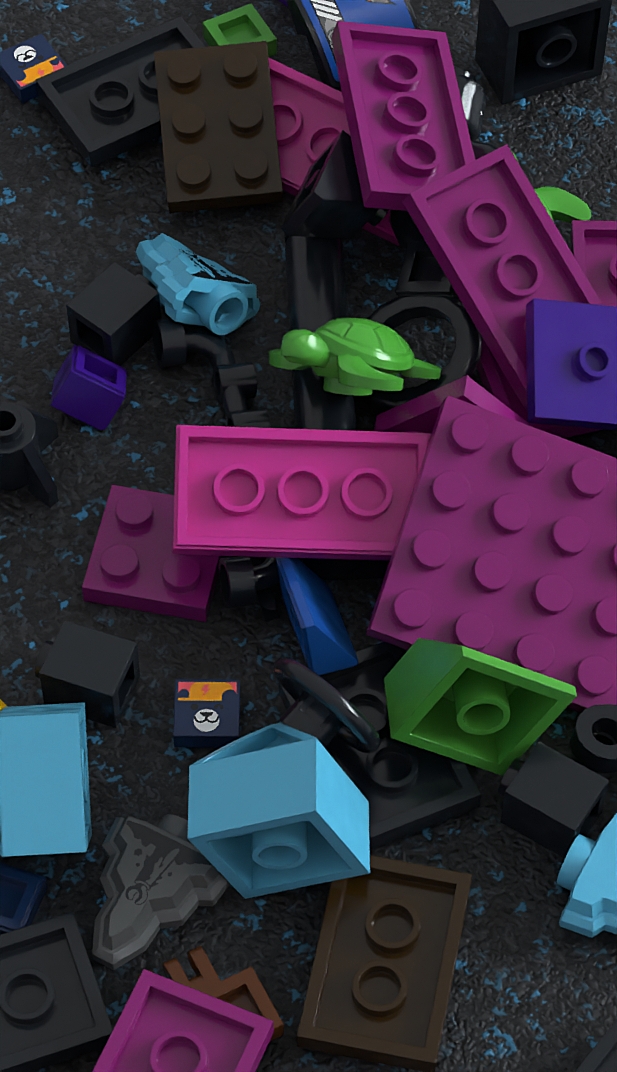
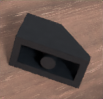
(331, 197)

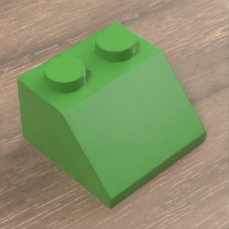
(470, 704)

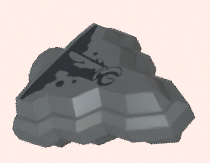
(149, 884)

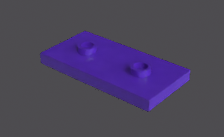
(571, 364)

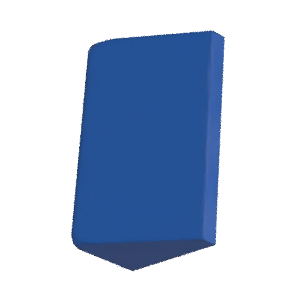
(315, 618)

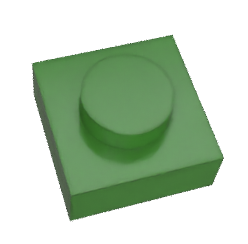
(237, 27)

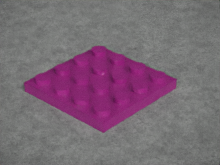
(509, 552)

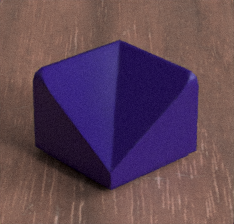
(89, 387)

